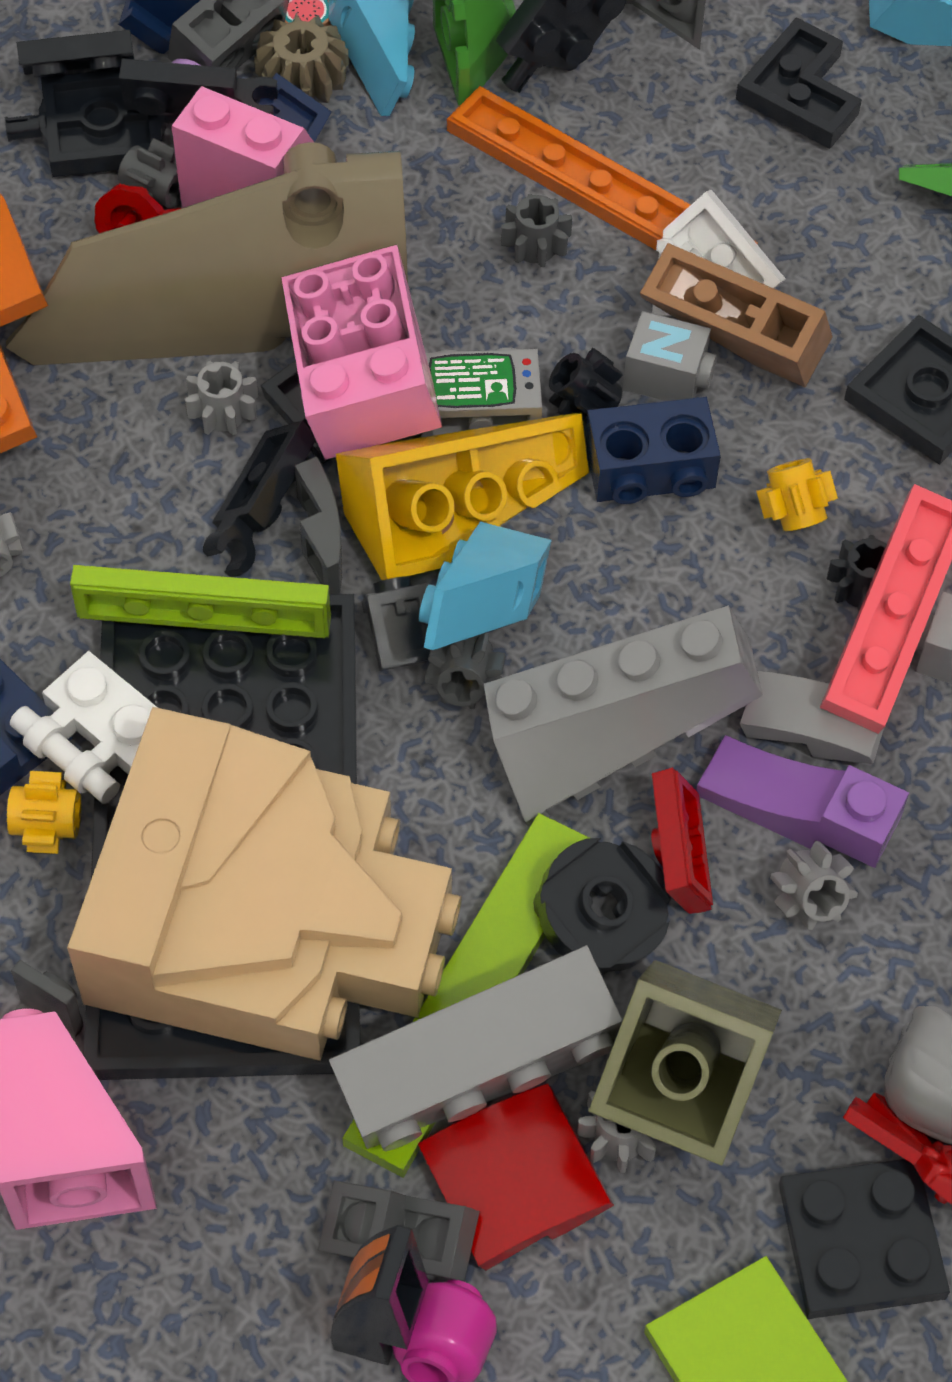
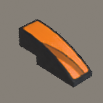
(380, 1297)

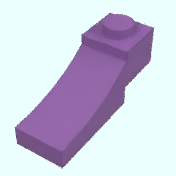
(805, 801)

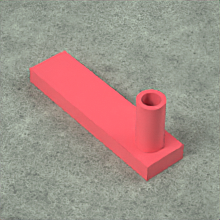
(893, 612)

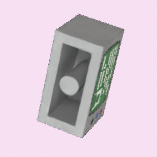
(485, 388)

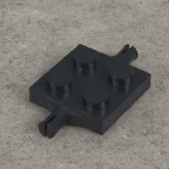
(553, 35)
(87, 123)

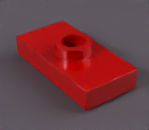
(681, 841)

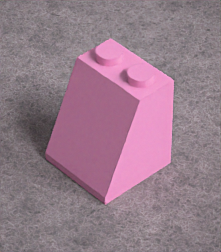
(228, 146)
(60, 1132)

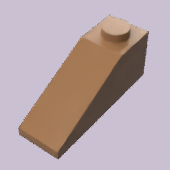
(742, 313)

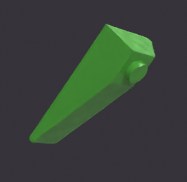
(467, 40)

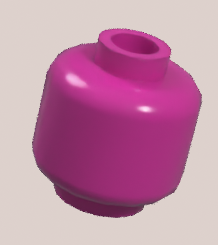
(449, 1335)

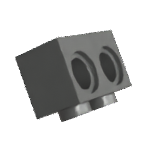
(223, 30)

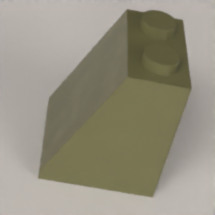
(685, 1061)

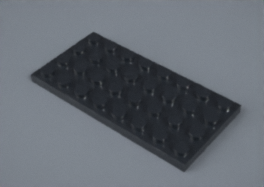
(265, 684)

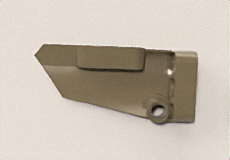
(214, 269)

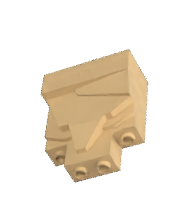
(255, 894)

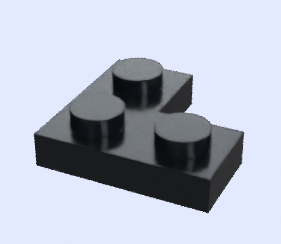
(791, 88)

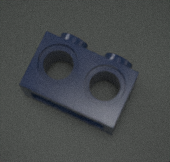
(651, 441)

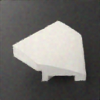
(716, 235)

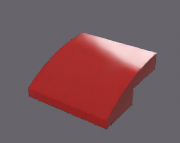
(519, 1170)

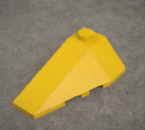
(409, 489)

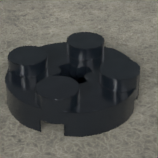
(606, 868)

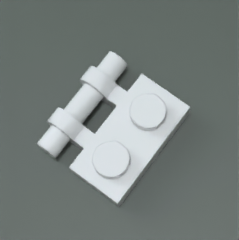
(102, 710)

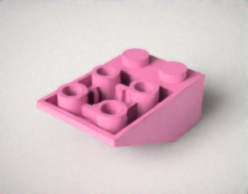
(360, 353)

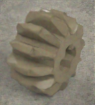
(304, 55)

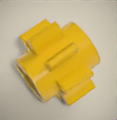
(797, 494)
(44, 812)

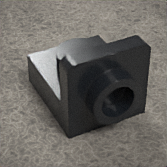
(395, 622)

